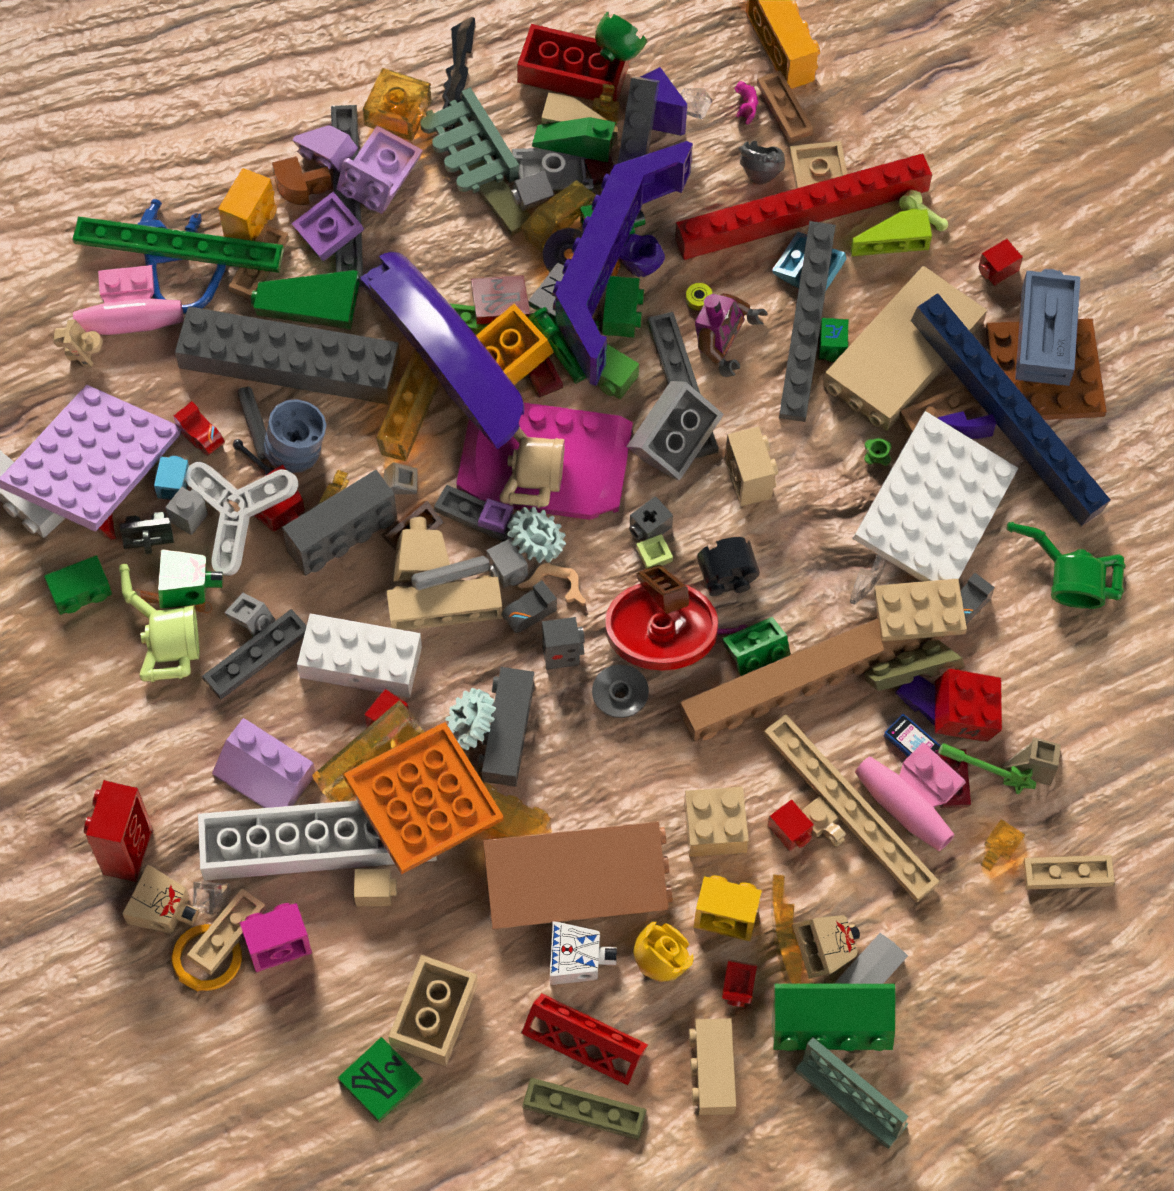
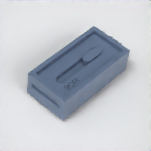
(1048, 327)

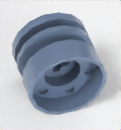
(294, 435)

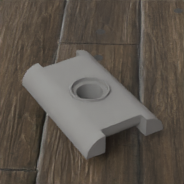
(567, 167)

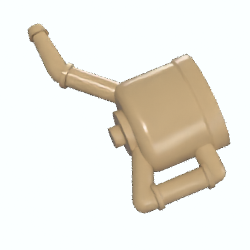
(534, 466)

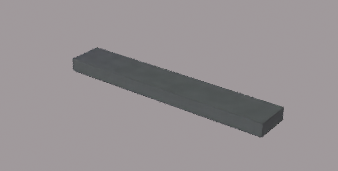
(676, 361)

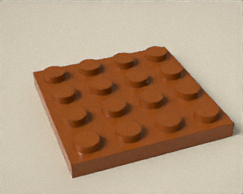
(1080, 399)

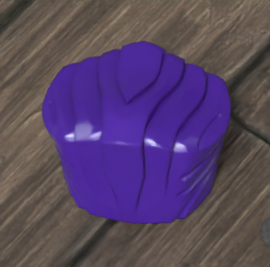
(642, 255)

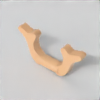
(557, 571)

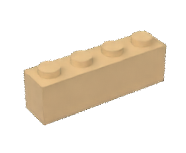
(445, 604)

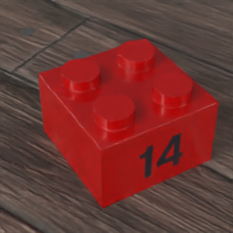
(968, 705)

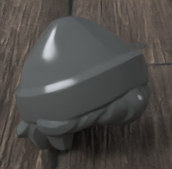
(761, 163)

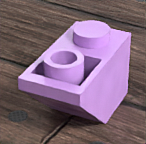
(326, 146)

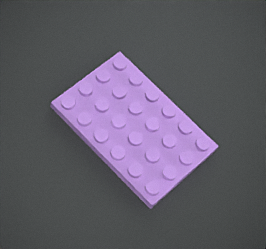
(90, 457)

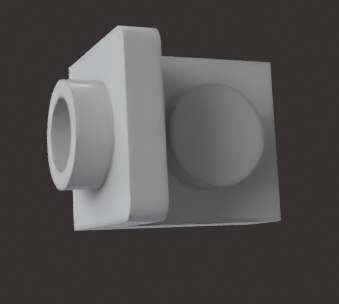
(250, 614)

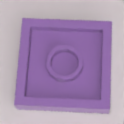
(328, 226)

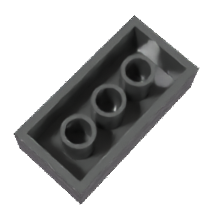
(340, 523)

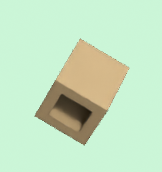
(374, 887)

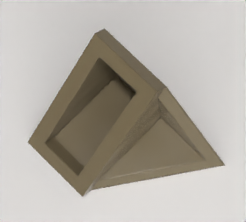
(1040, 757)

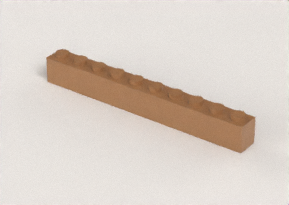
(790, 678)

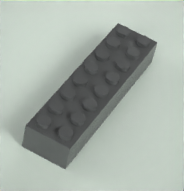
(288, 355)

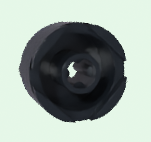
(728, 566)

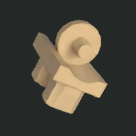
(78, 342)

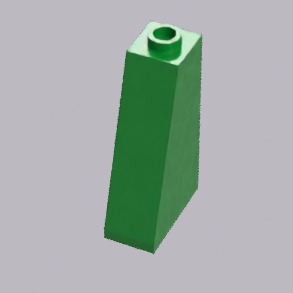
(310, 299)

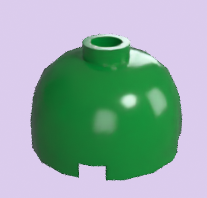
(618, 39)

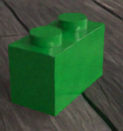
(621, 306)
(78, 585)

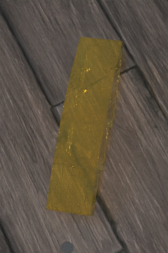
(784, 937)

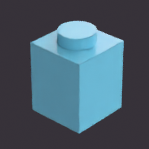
(170, 476)

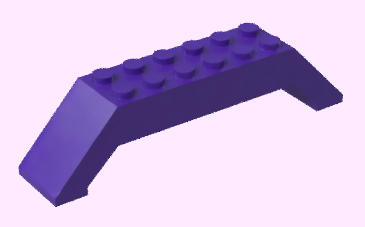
(602, 242)

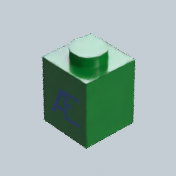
(833, 338)

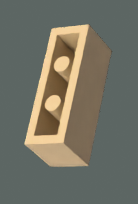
(713, 1067)

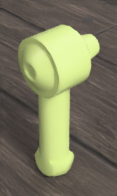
(913, 200)

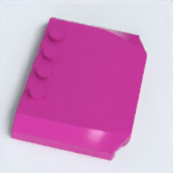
(591, 467)

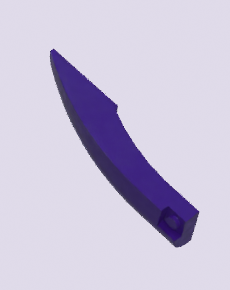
(447, 346)

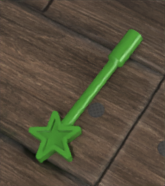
(1013, 778)

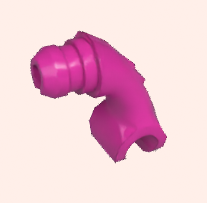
(749, 95)

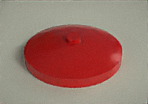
(657, 639)

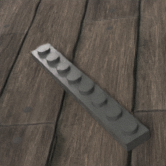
(807, 321)

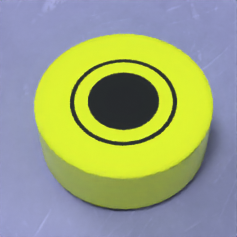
(696, 294)

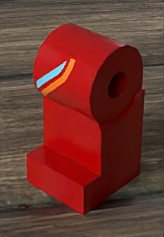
(198, 429)

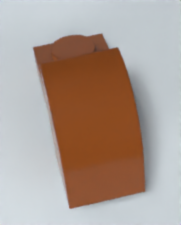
(297, 186)

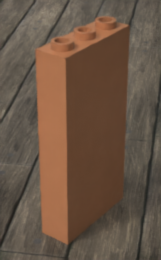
(577, 874)

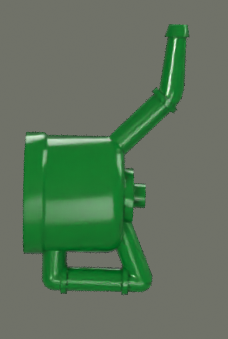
(1078, 575)

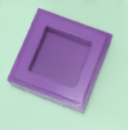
(495, 516)

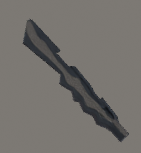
(462, 42)

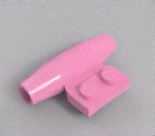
(128, 304)
(913, 794)

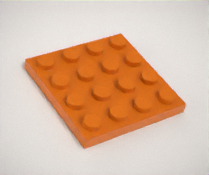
(423, 797)

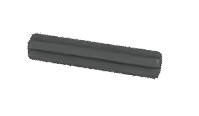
(253, 419)

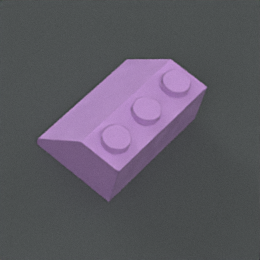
(263, 767)

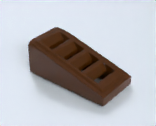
(666, 591)

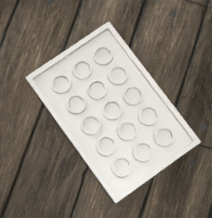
(935, 502)

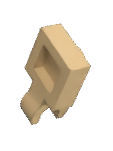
(824, 821)

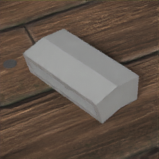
(874, 963)

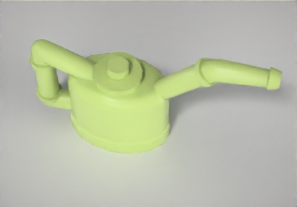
(169, 636)

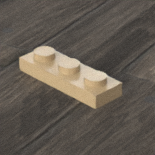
(1068, 872)
(224, 932)

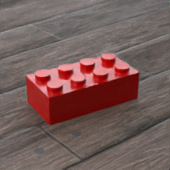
(568, 64)
(118, 830)

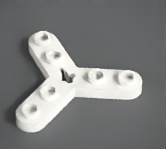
(251, 500)

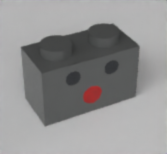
(562, 643)

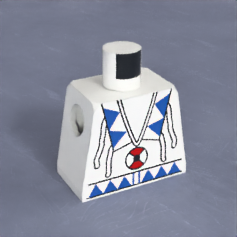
(577, 954)

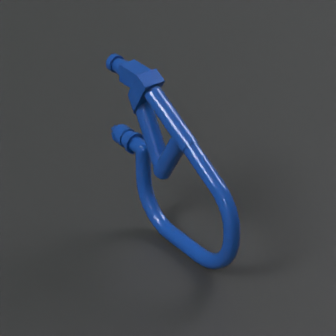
(149, 219)

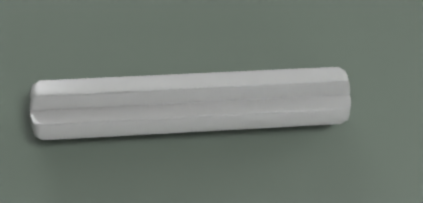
(450, 573)

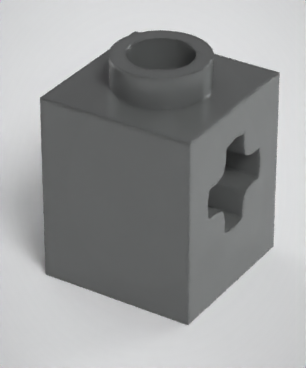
(657, 520)

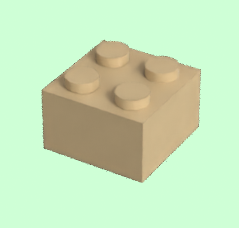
(750, 466)
(716, 821)

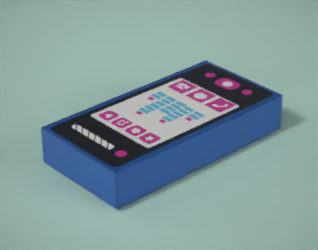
(908, 736)

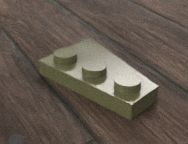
(922, 661)

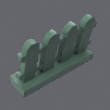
(479, 126)

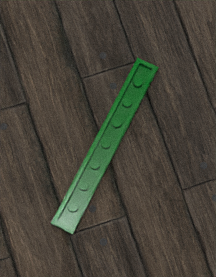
(178, 244)

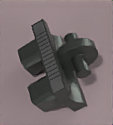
(146, 533)

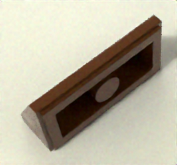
(423, 510)

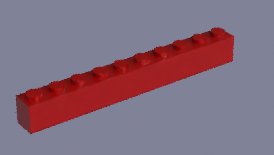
(799, 206)

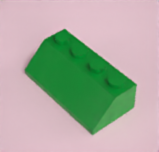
(835, 1015)

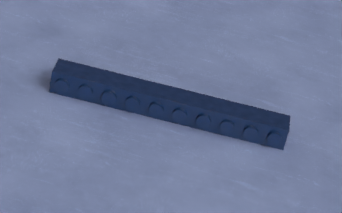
(1010, 409)

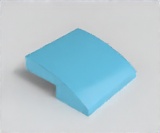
(791, 262)

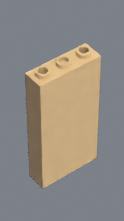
(891, 357)

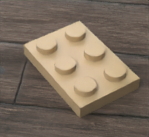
(920, 610)

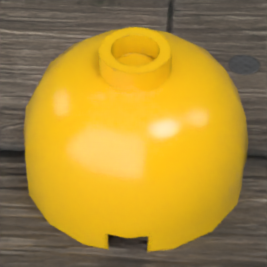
(662, 952)

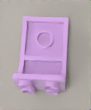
(378, 170)

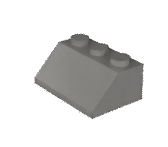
(675, 429)

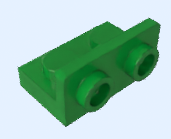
(757, 646)

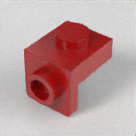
(739, 983)

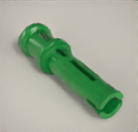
(560, 347)

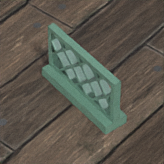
(852, 1094)

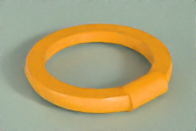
(192, 981)

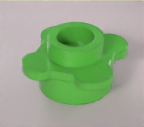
(877, 445)

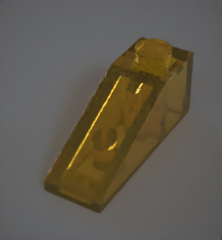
(556, 214)

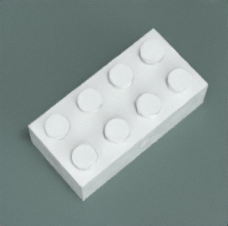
(359, 655)

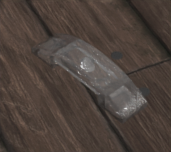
(867, 579)

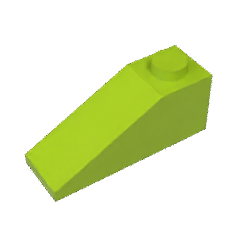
(900, 233)

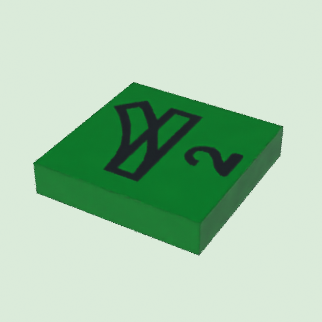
(380, 1079)

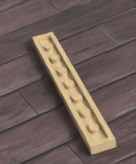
(851, 808)

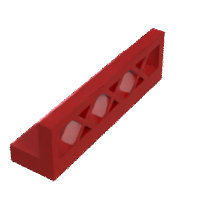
(587, 1029)

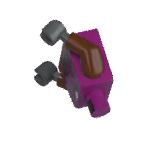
(719, 325)

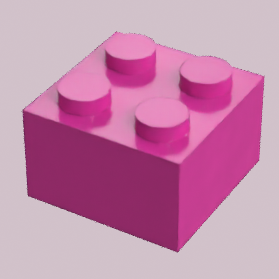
(276, 936)

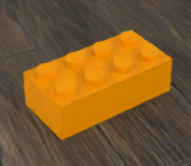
(785, 39)

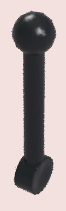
(238, 445)

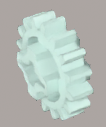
(536, 534)
(471, 717)

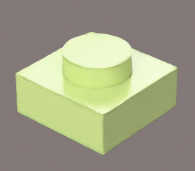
(654, 552)

